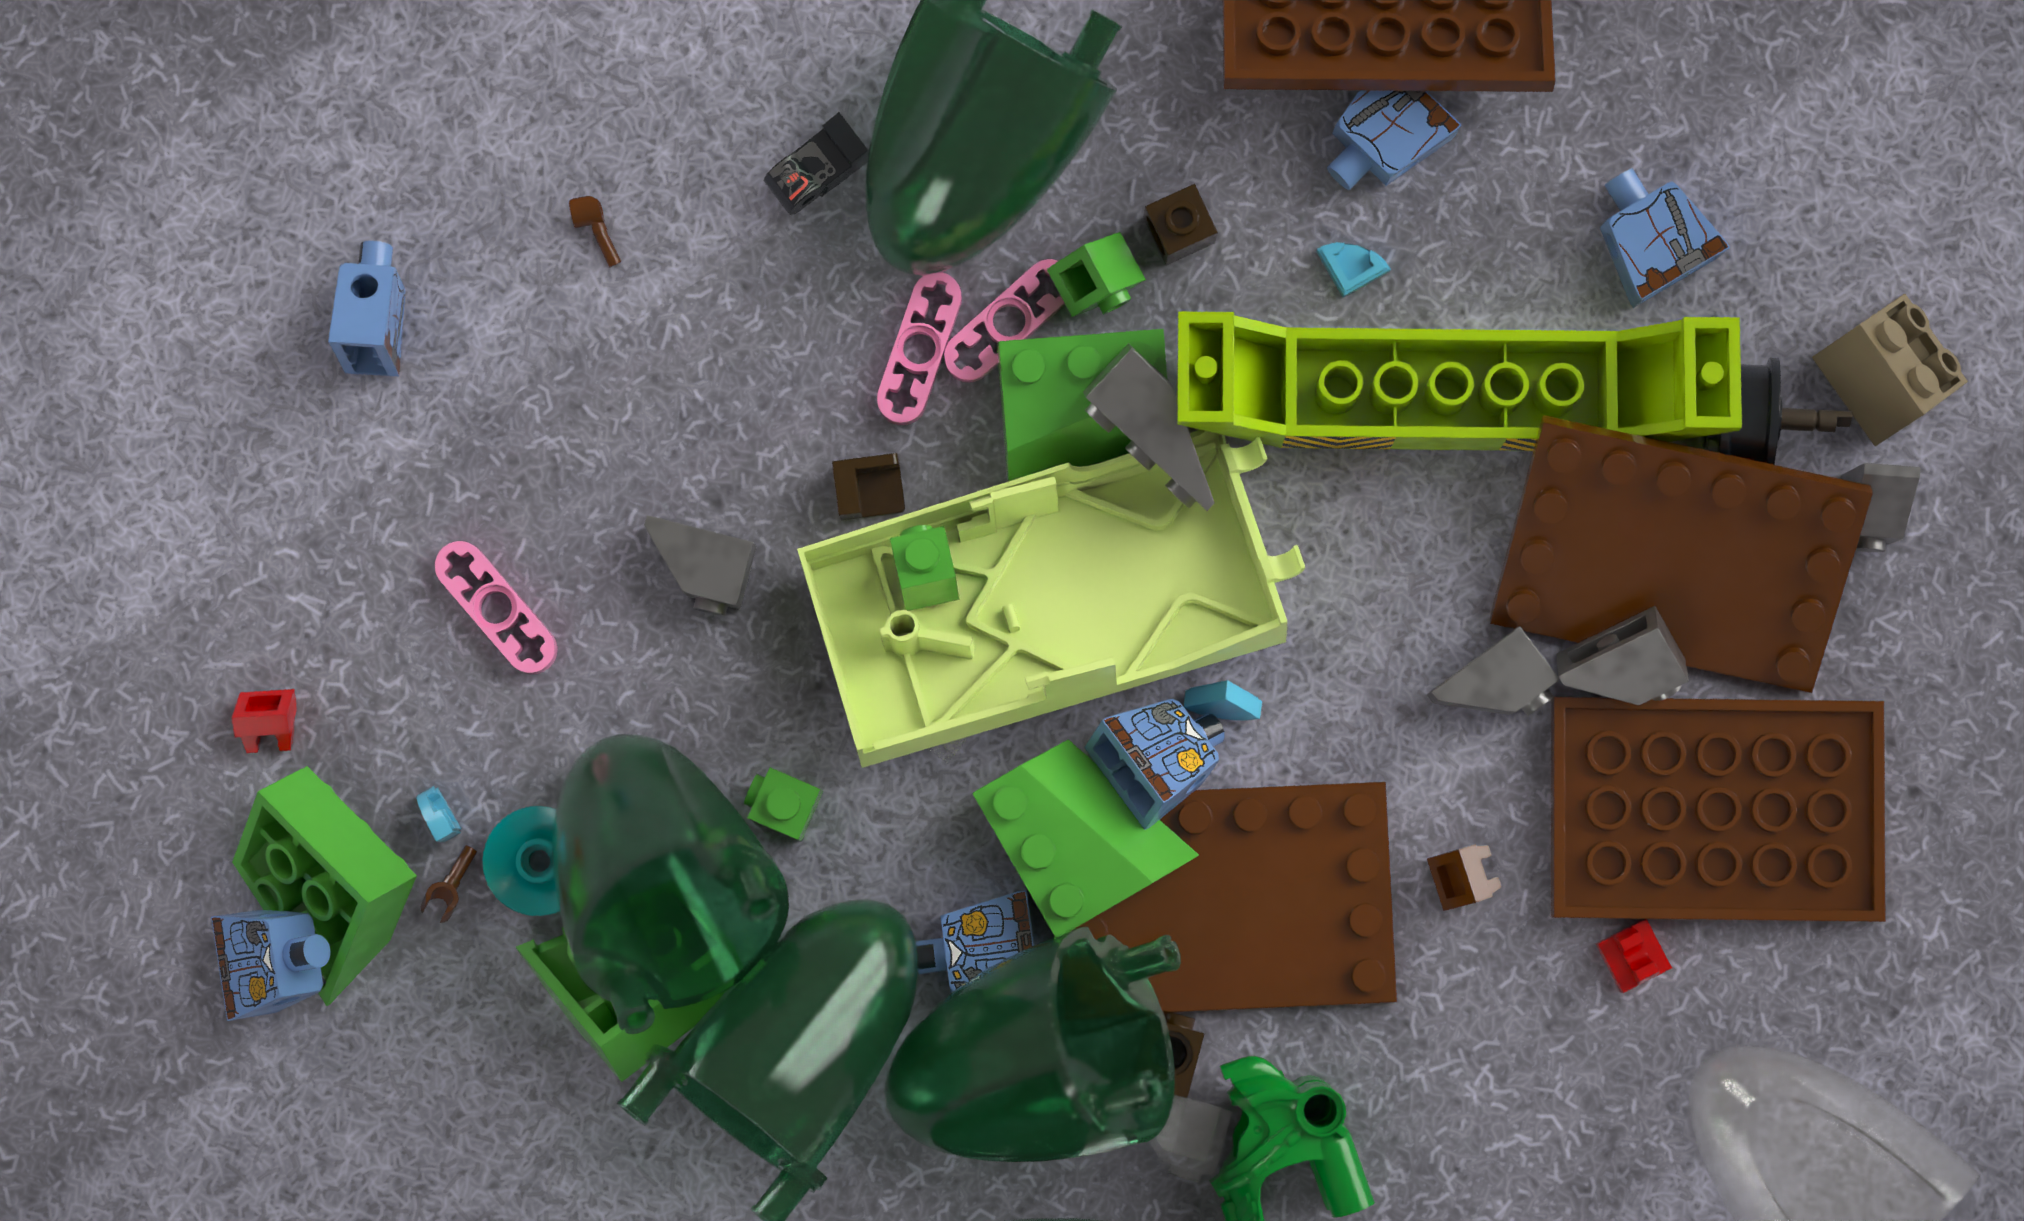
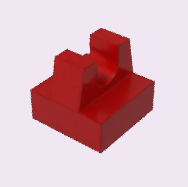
(265, 714)
(1633, 955)

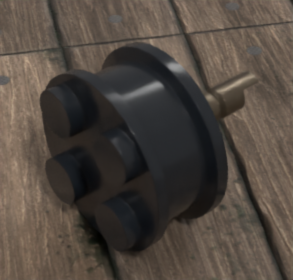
(1765, 417)

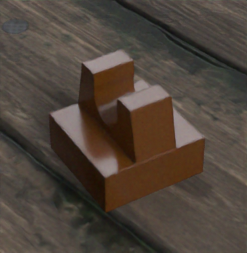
(1461, 876)

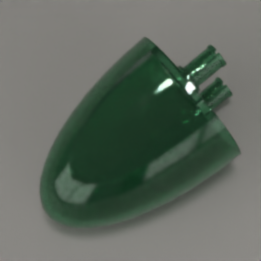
(975, 130)
(659, 880)
(795, 1043)
(1042, 1055)

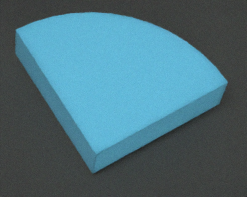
(1351, 266)
(1223, 701)
(442, 824)

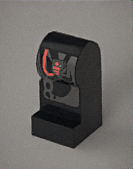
(817, 165)

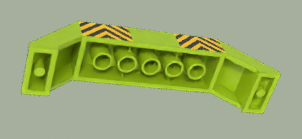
(1453, 383)

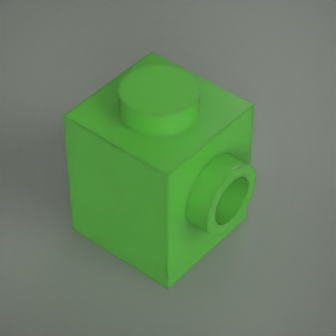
(1097, 275)
(924, 567)
(782, 803)

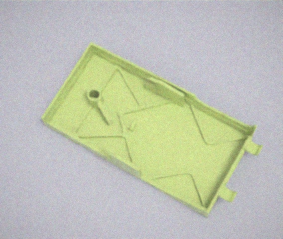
(1063, 594)

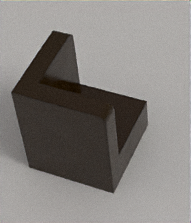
(868, 486)

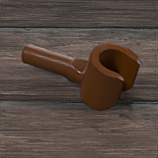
(587, 212)
(447, 888)

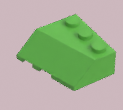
(1046, 401)
(1075, 837)
(321, 859)
(596, 1017)

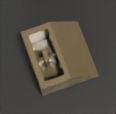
(1890, 369)

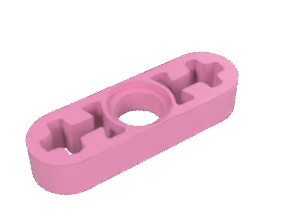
(920, 306)
(970, 338)
(480, 568)

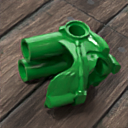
(1278, 1135)

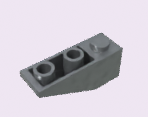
(1145, 410)

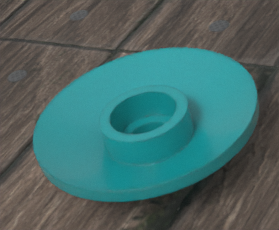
(508, 861)

